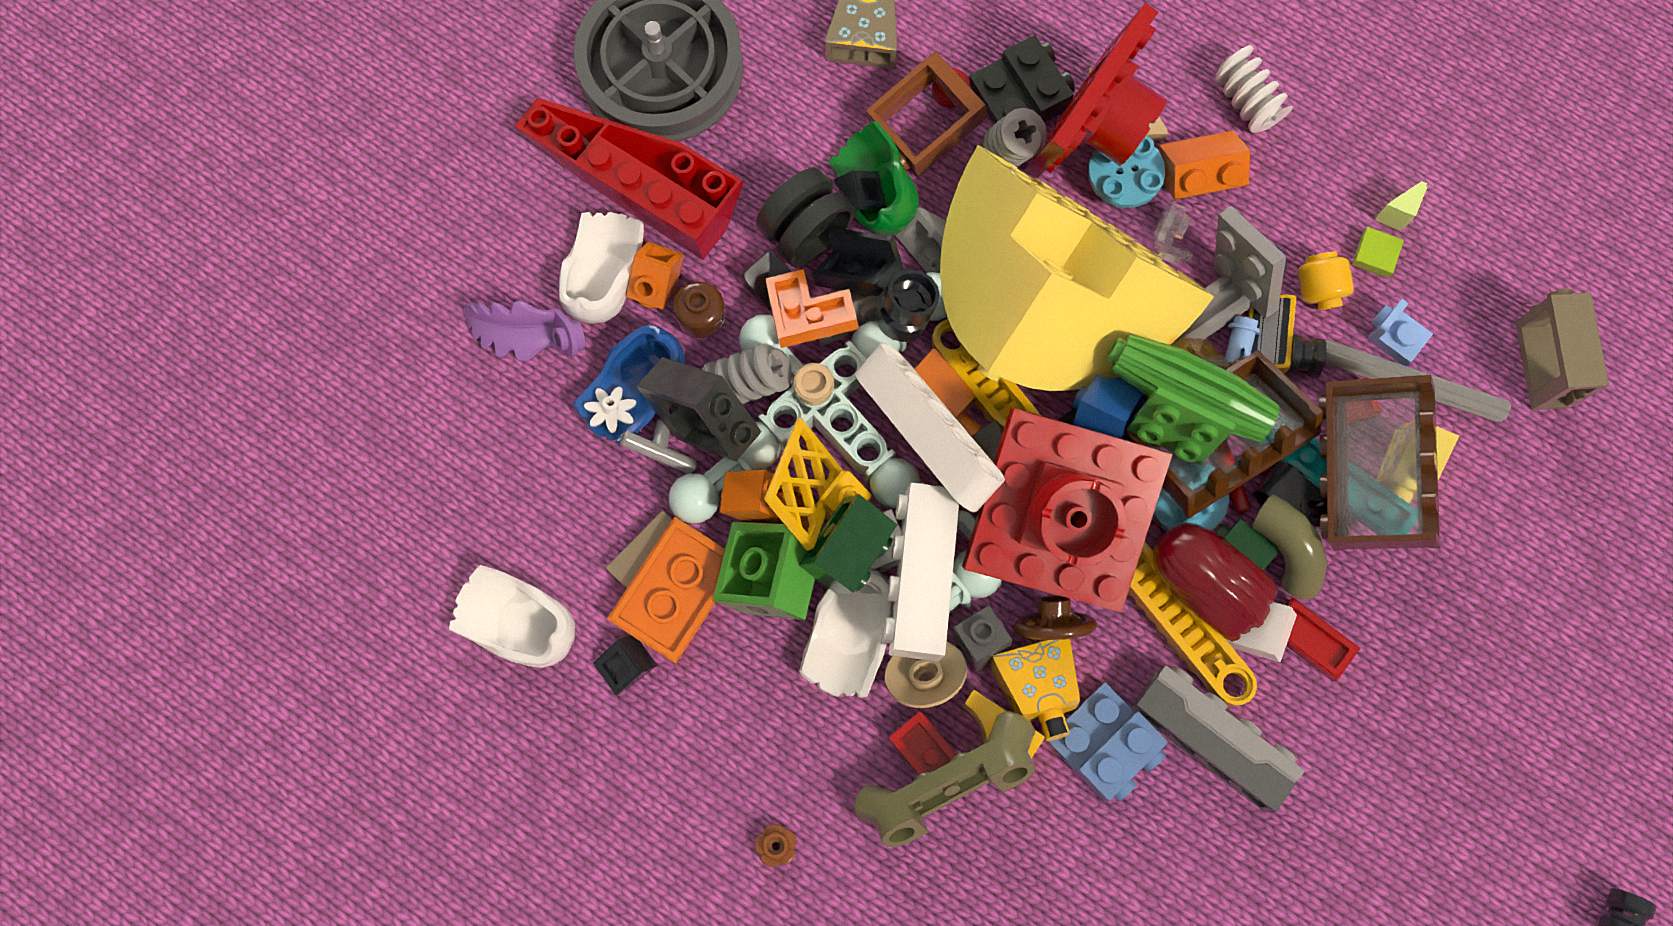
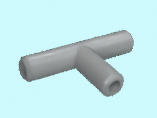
(658, 448)

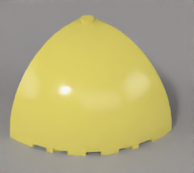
(1047, 284)

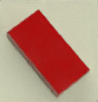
(1319, 642)

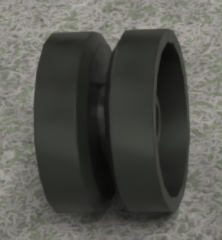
(803, 215)

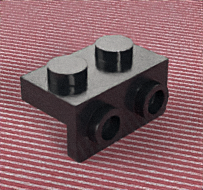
(859, 262)

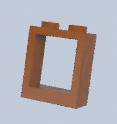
(955, 89)

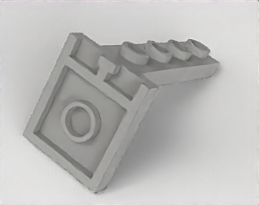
(1249, 275)

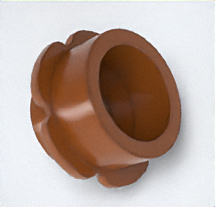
(772, 834)

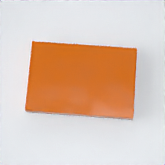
(671, 591)

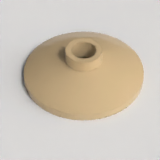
(926, 682)

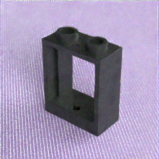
(703, 411)

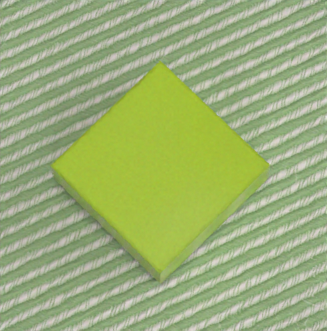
(1378, 252)

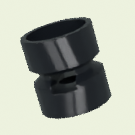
(907, 305)

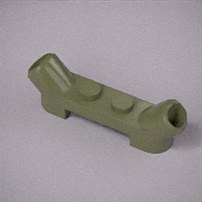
(1000, 760)

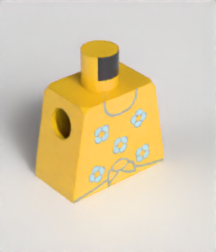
(1040, 683)

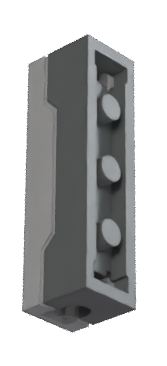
(1218, 739)

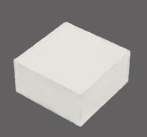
(1272, 637)

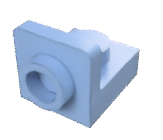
(1398, 333)

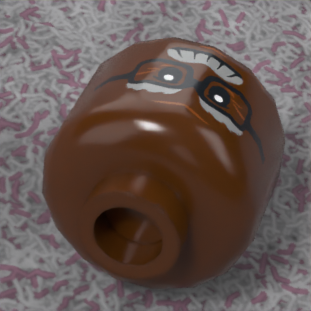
(699, 309)

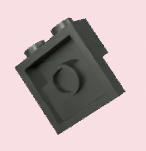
(1024, 80)

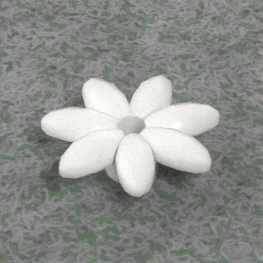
(610, 409)

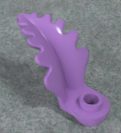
(523, 329)

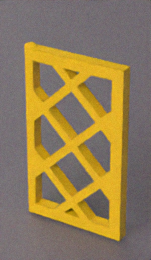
(791, 513)

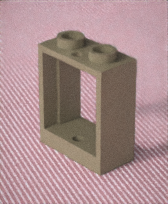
(1561, 350)

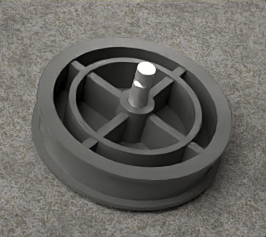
(659, 64)

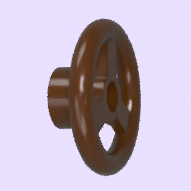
(1055, 621)

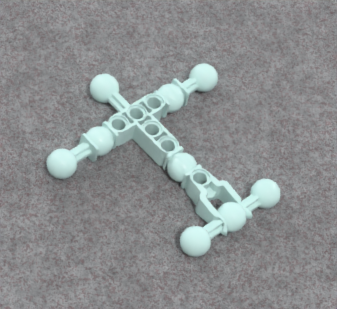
(696, 496)

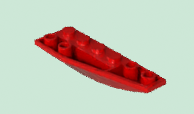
(640, 172)

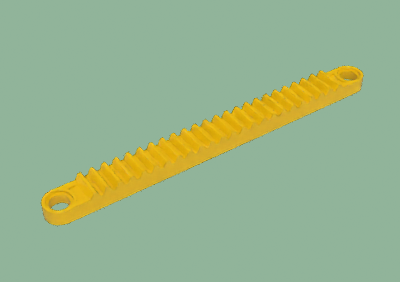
(1209, 658)

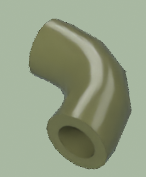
(1299, 545)

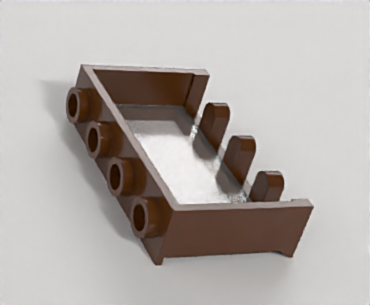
(1238, 457)
(1380, 464)

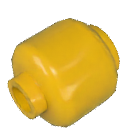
(1325, 280)

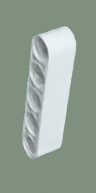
(930, 427)

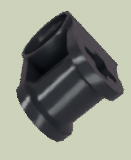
(1295, 488)

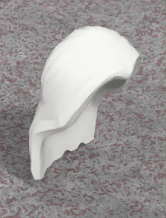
(599, 266)
(513, 619)
(848, 639)

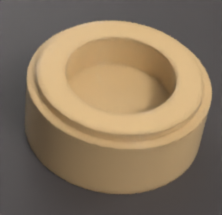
(813, 384)

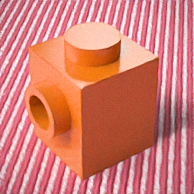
(654, 275)

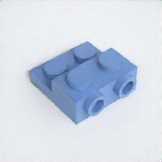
(1109, 744)

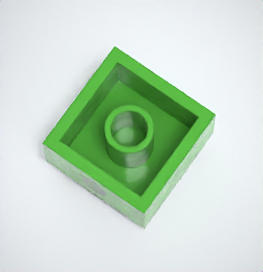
(763, 572)

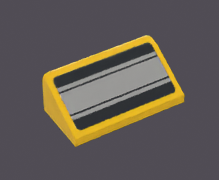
(1276, 333)

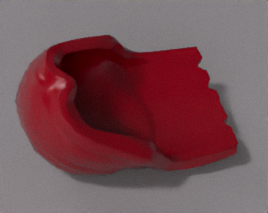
(1213, 579)

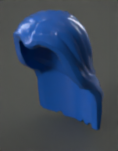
(625, 368)

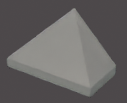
(924, 239)

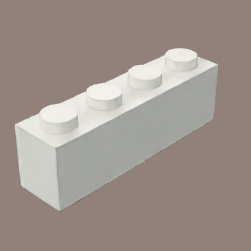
(923, 573)

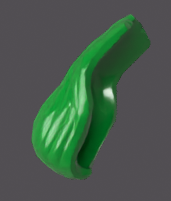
(875, 151)

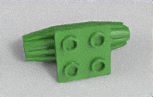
(1189, 399)

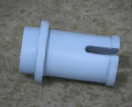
(1241, 338)

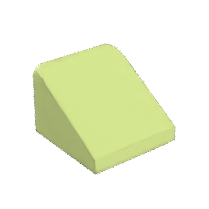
(1403, 208)

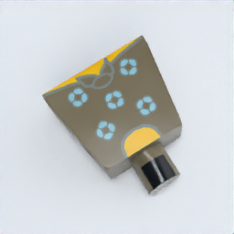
(863, 33)

